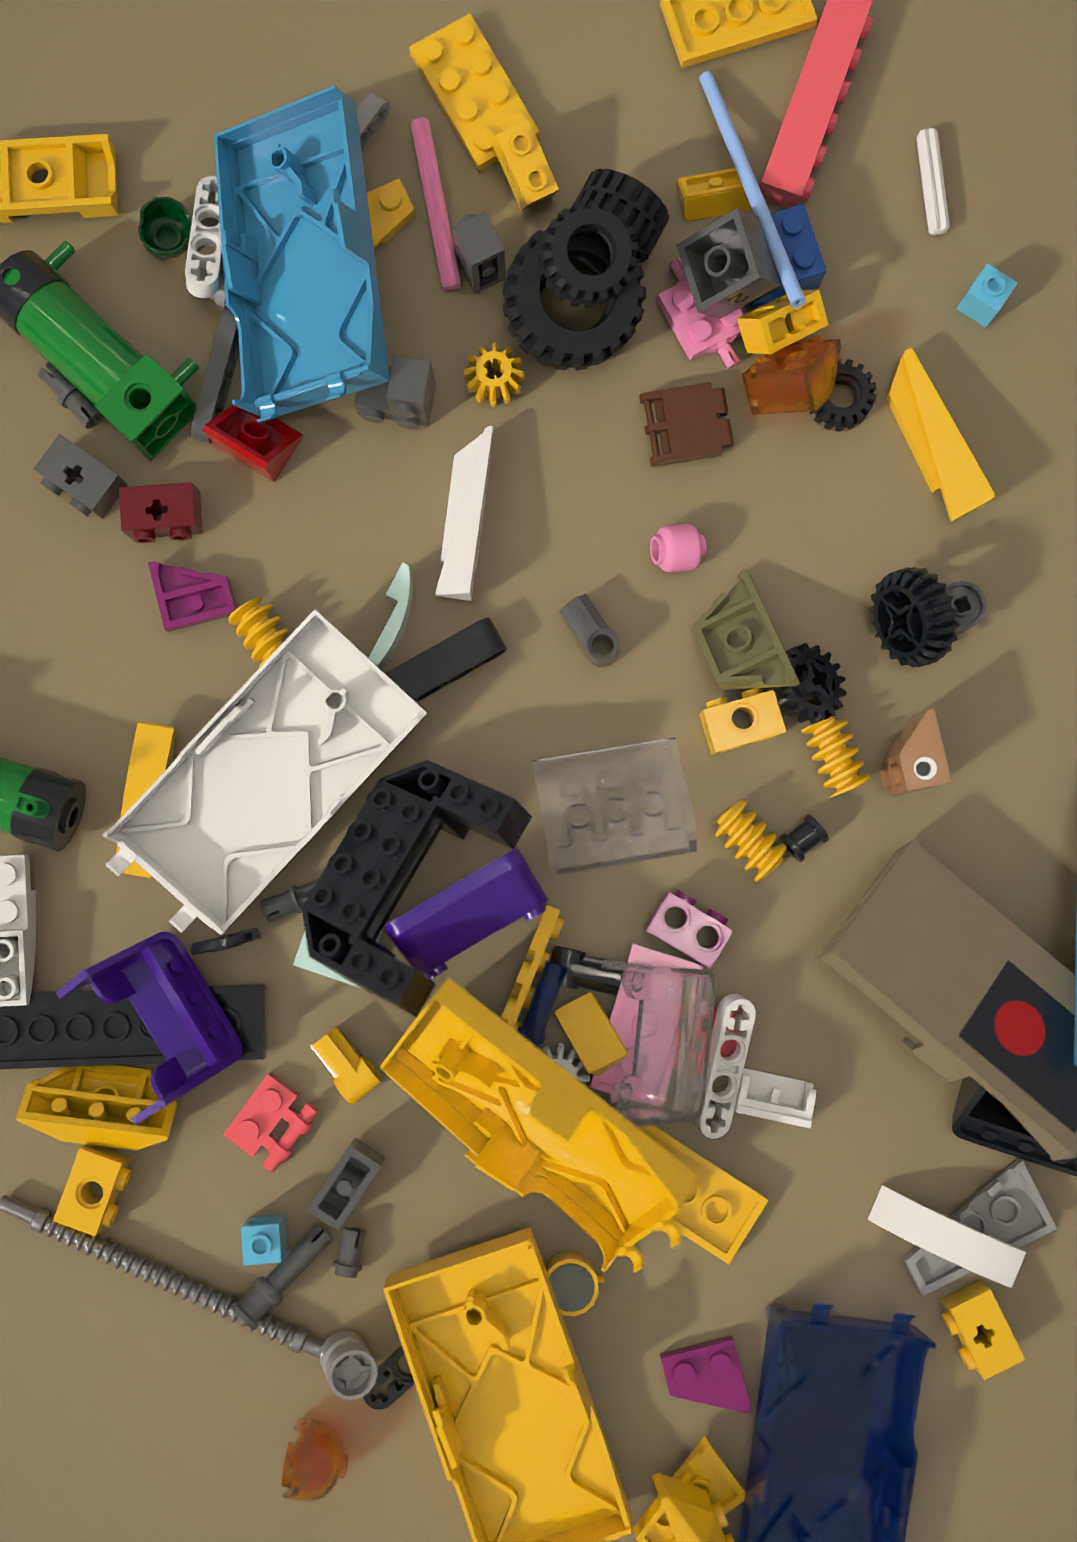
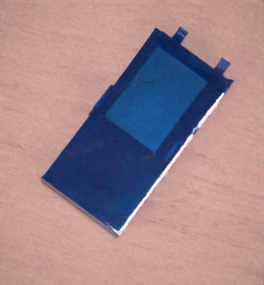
(834, 1429)

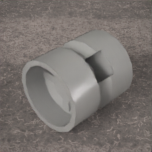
(348, 1365)

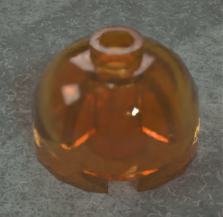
(313, 1461)

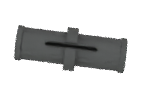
(70, 396)

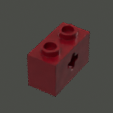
(143, 503)

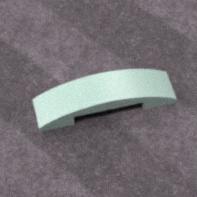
(401, 594)

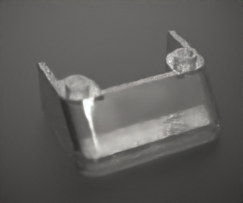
(669, 1043)

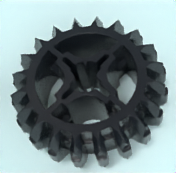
(914, 617)

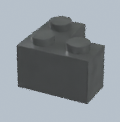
(402, 399)

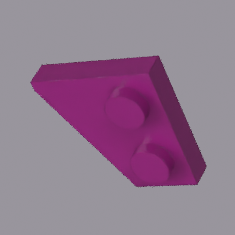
(190, 596)

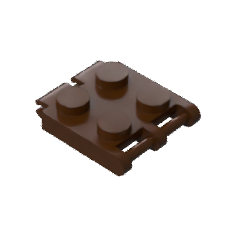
(687, 423)

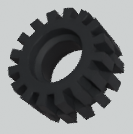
(863, 401)

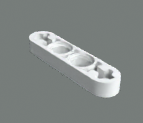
(204, 236)
(729, 1066)

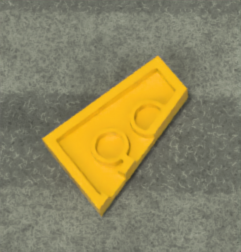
(701, 1468)

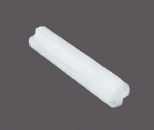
(933, 181)

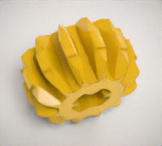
(496, 387)

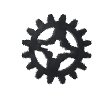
(819, 688)

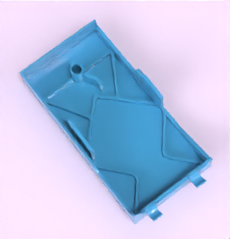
(300, 255)

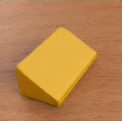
(712, 194)
(591, 1034)

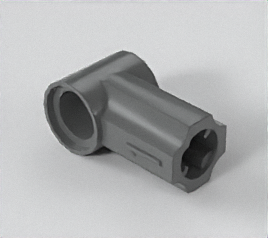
(589, 629)

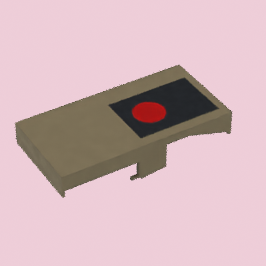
(968, 990)

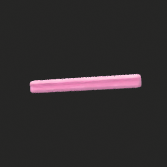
(435, 204)

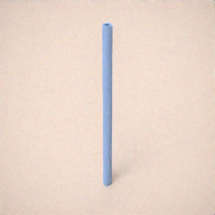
(752, 189)

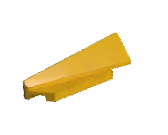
(936, 440)

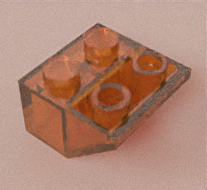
(794, 377)

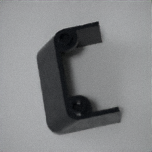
(989, 1123)

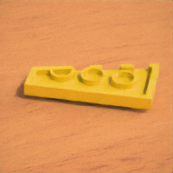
(534, 962)

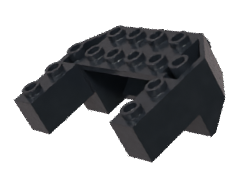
(380, 860)

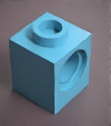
(986, 295)
(264, 1239)

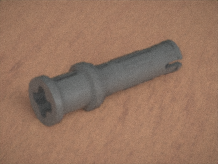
(269, 1290)

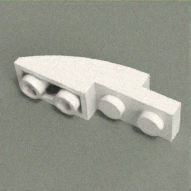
(17, 930)

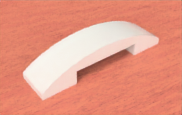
(946, 1237)

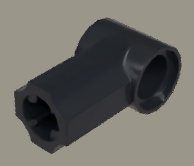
(586, 971)

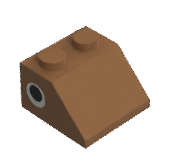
(916, 758)

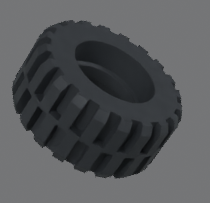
(546, 338)

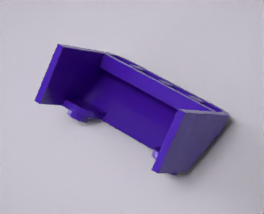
(467, 913)
(173, 1007)

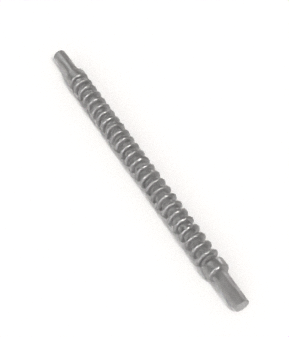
(42, 1220)

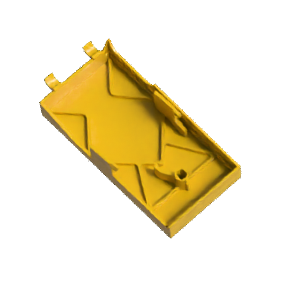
(538, 1124)
(507, 1396)

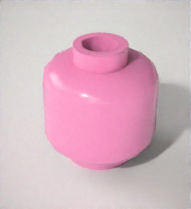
(677, 547)

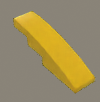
(149, 759)

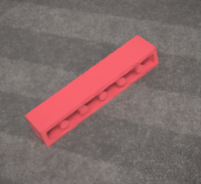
(813, 101)

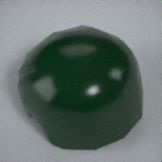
(164, 227)

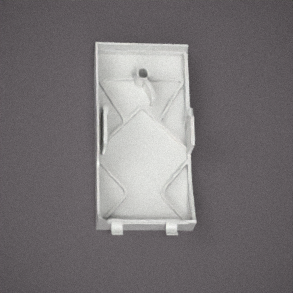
(264, 774)

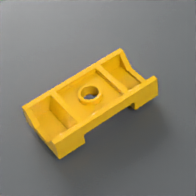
(78, 178)

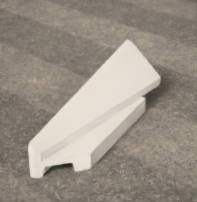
(465, 518)

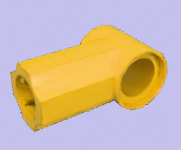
(352, 1073)

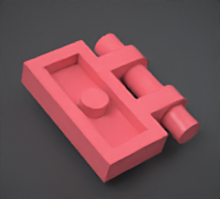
(262, 1114)

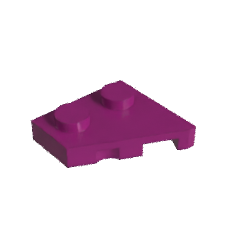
(707, 1374)

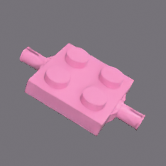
(694, 330)

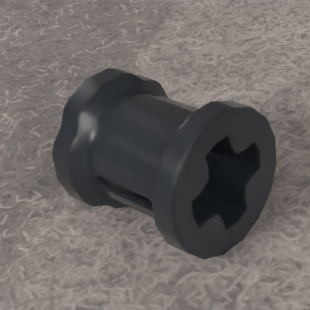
(804, 838)

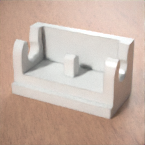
(776, 1098)

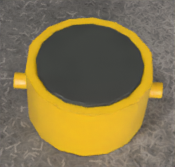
(573, 1282)

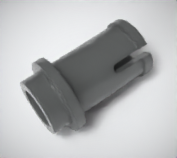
(349, 1253)

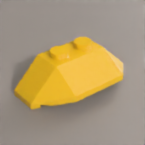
(96, 1107)
(691, 1511)

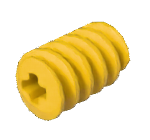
(258, 629)
(836, 755)
(750, 839)

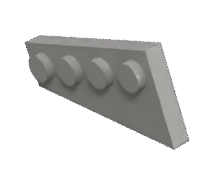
(1004, 1209)

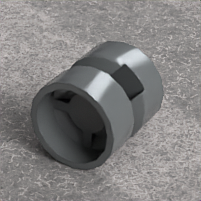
(969, 602)

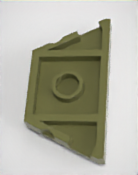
(743, 642)

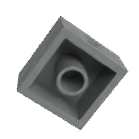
(728, 264)

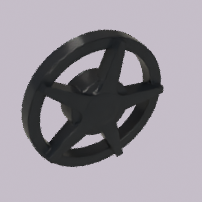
(225, 941)

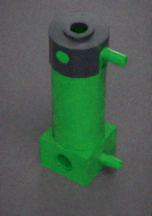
(91, 354)
(39, 804)

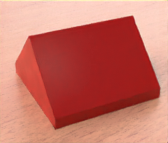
(257, 445)

